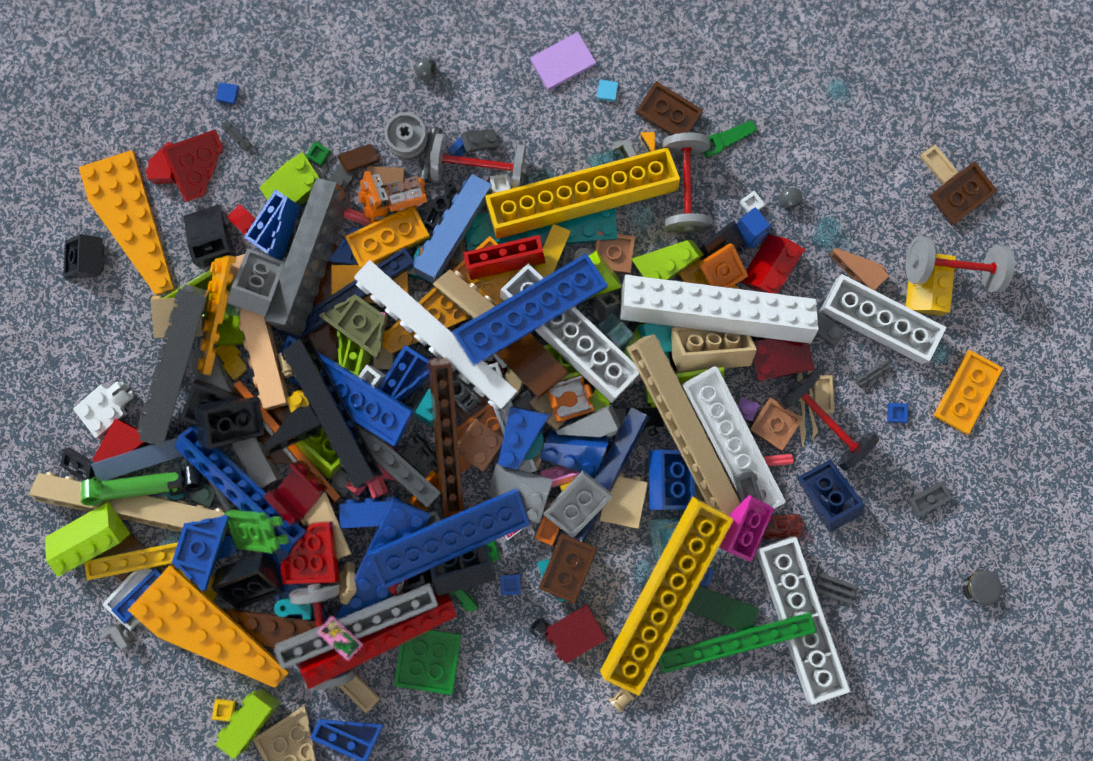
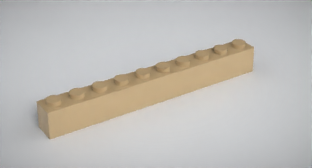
(683, 424)
(139, 509)

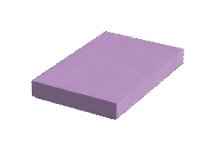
(562, 61)

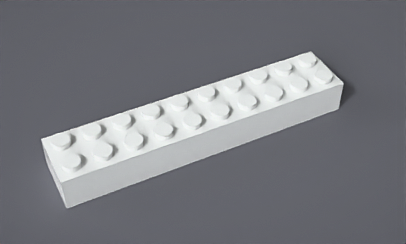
(718, 309)
(432, 332)

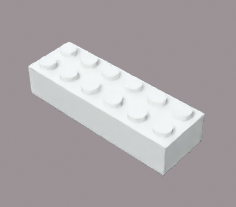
(882, 319)

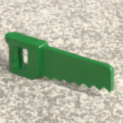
(729, 136)

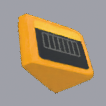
(648, 140)

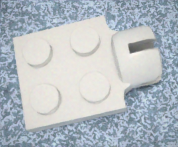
(104, 406)

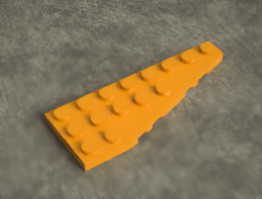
(121, 202)
(444, 309)
(190, 619)

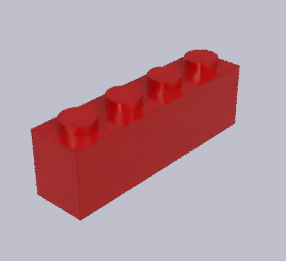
(504, 257)

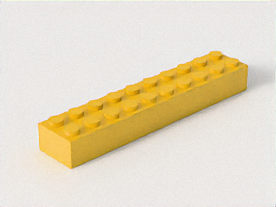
(582, 193)
(666, 596)

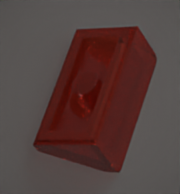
(783, 527)

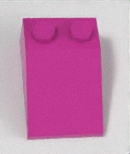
(747, 528)

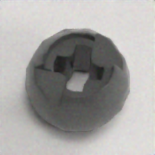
(425, 69)
(790, 198)

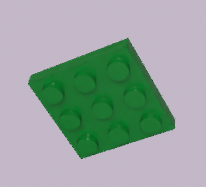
(429, 662)

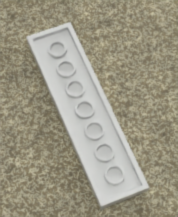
(730, 433)

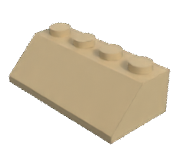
(463, 295)
(705, 349)
(323, 512)

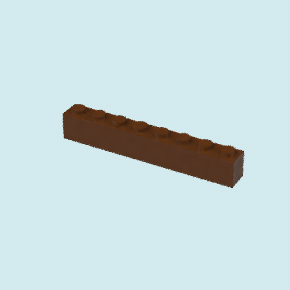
(446, 436)

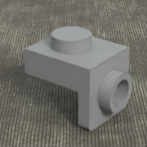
(626, 147)
(122, 636)

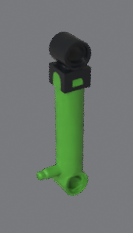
(174, 481)

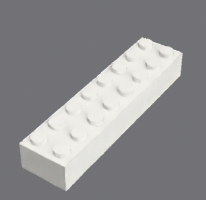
(580, 343)
(795, 595)

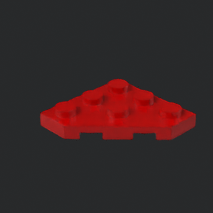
(193, 163)
(312, 557)

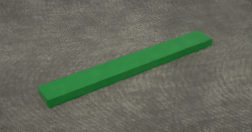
(737, 642)

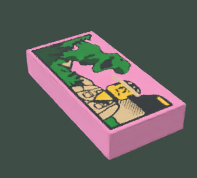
(339, 638)

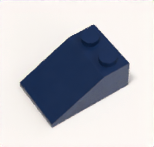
(831, 495)

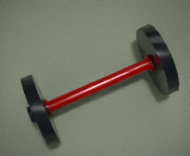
(856, 451)

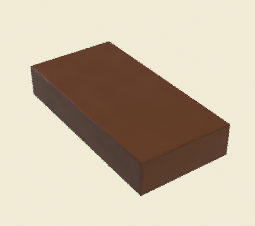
(358, 158)

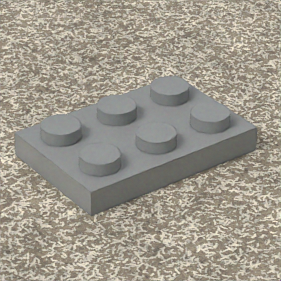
(578, 504)

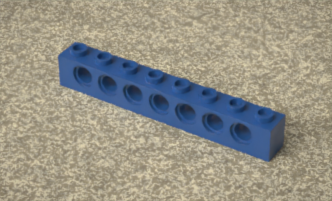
(233, 483)

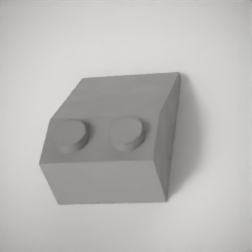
(255, 282)
(531, 488)

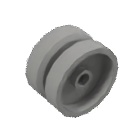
(406, 135)

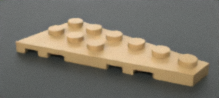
(288, 739)

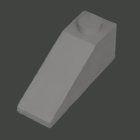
(594, 425)

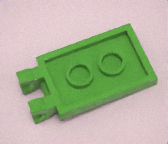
(255, 531)

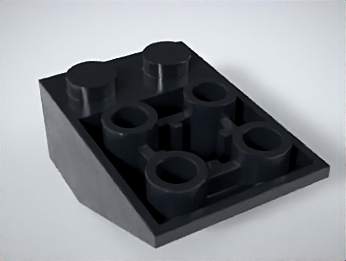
(207, 236)

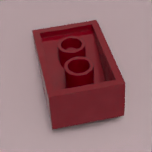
(781, 358)

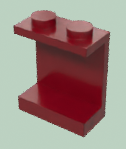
(297, 493)
(575, 634)

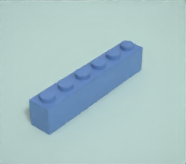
(452, 229)

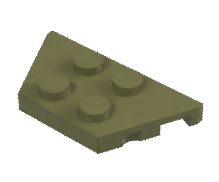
(359, 323)

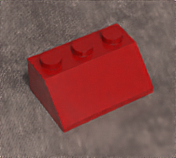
(772, 264)

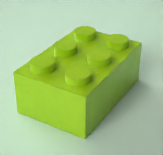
(247, 722)

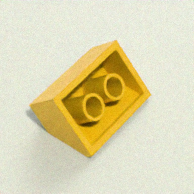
(934, 295)

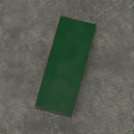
(722, 609)

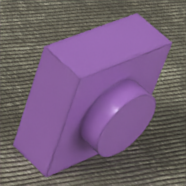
(747, 409)

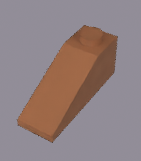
(860, 269)

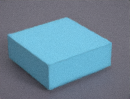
(607, 90)

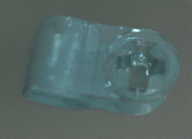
(604, 158)

